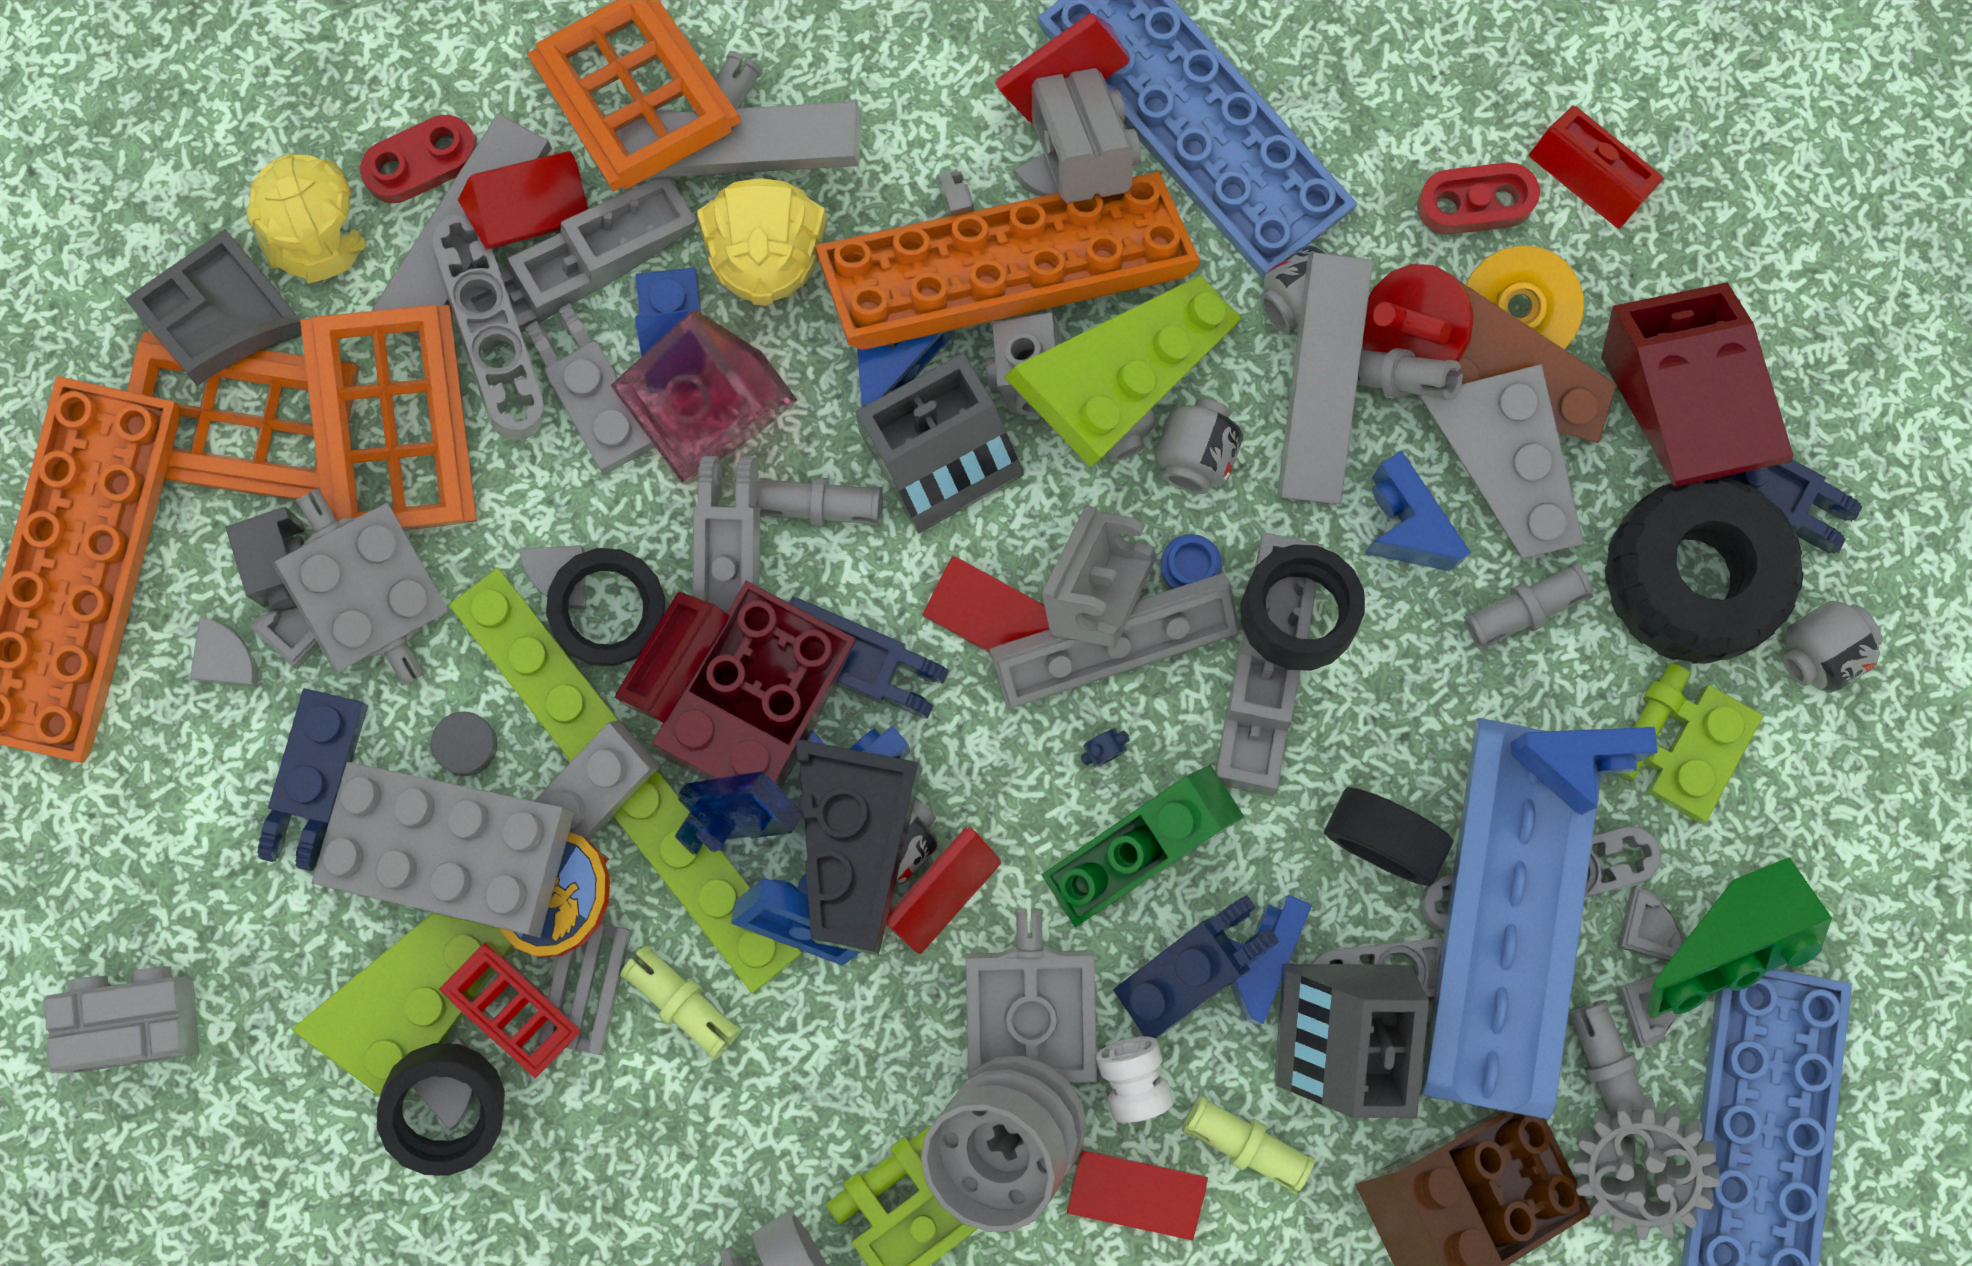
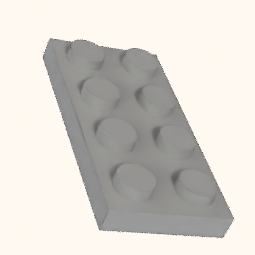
(443, 848)

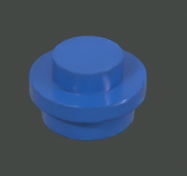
(1189, 560)

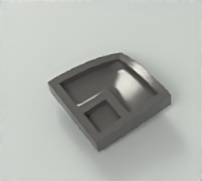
(214, 309)

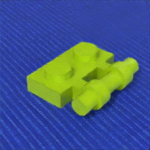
(1705, 749)
(915, 1230)

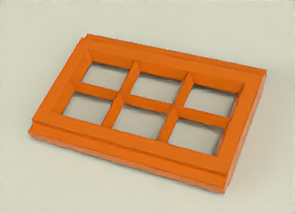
(596, 130)
(445, 409)
(229, 472)

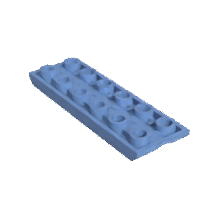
(1213, 130)
(1508, 936)
(1772, 1120)

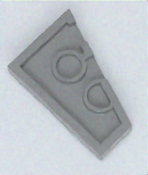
(1513, 454)

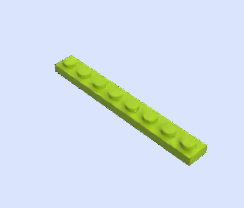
(573, 716)

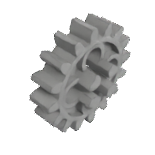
(1678, 1186)

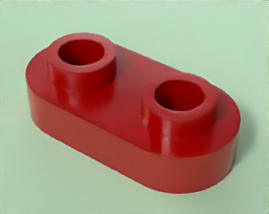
(419, 161)
(1475, 198)

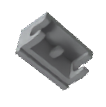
(1097, 579)

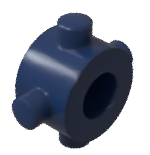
(1105, 747)

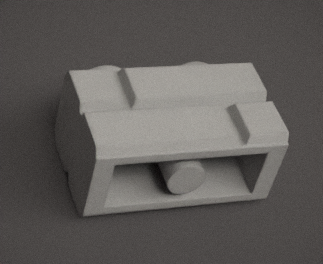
(1084, 135)
(122, 1023)

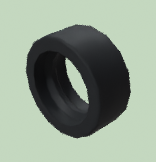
(612, 561)
(1319, 566)
(1388, 836)
(440, 1156)

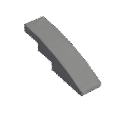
(589, 252)
(1263, 692)

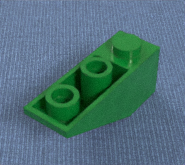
(1143, 844)
(1750, 929)

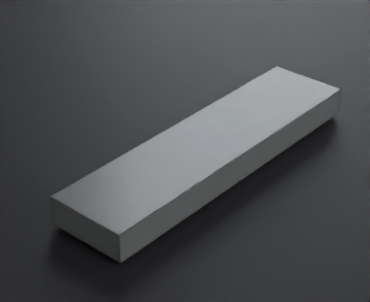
(765, 140)
(418, 278)
(1324, 377)
(1155, 630)

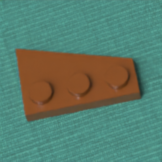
(1505, 344)

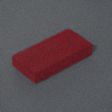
(671, 656)

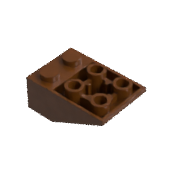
(1475, 1195)

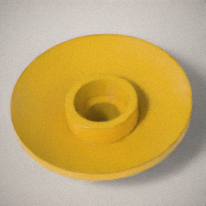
(1544, 279)

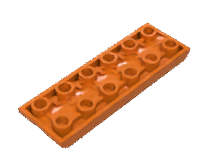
(1004, 262)
(78, 561)

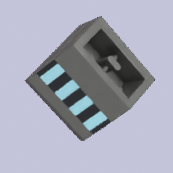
(939, 442)
(1353, 1037)

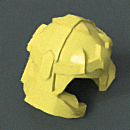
(298, 217)
(762, 238)

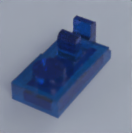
(734, 809)

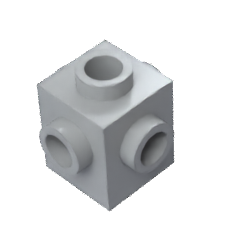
(1014, 343)

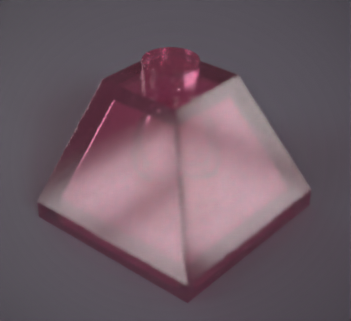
(702, 393)

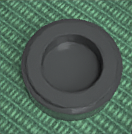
(464, 743)

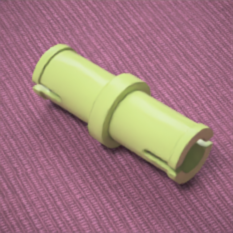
(680, 1002)
(1248, 1144)

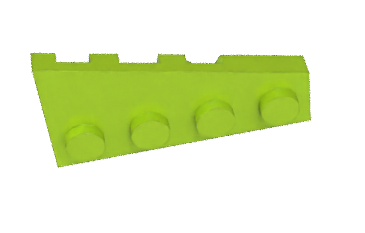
(1117, 371)
(398, 1000)

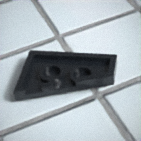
(855, 839)

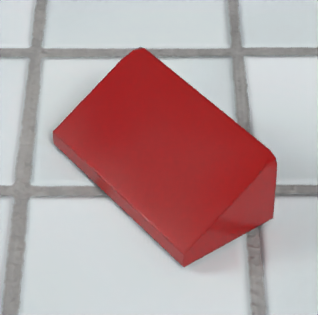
(1080, 47)
(1595, 166)
(523, 199)
(983, 607)
(943, 890)
(1137, 1194)

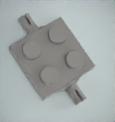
(360, 587)
(1033, 1004)

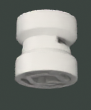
(1135, 1079)

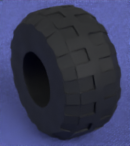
(1744, 530)

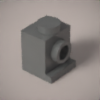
(258, 544)

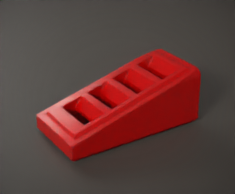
(479, 962)

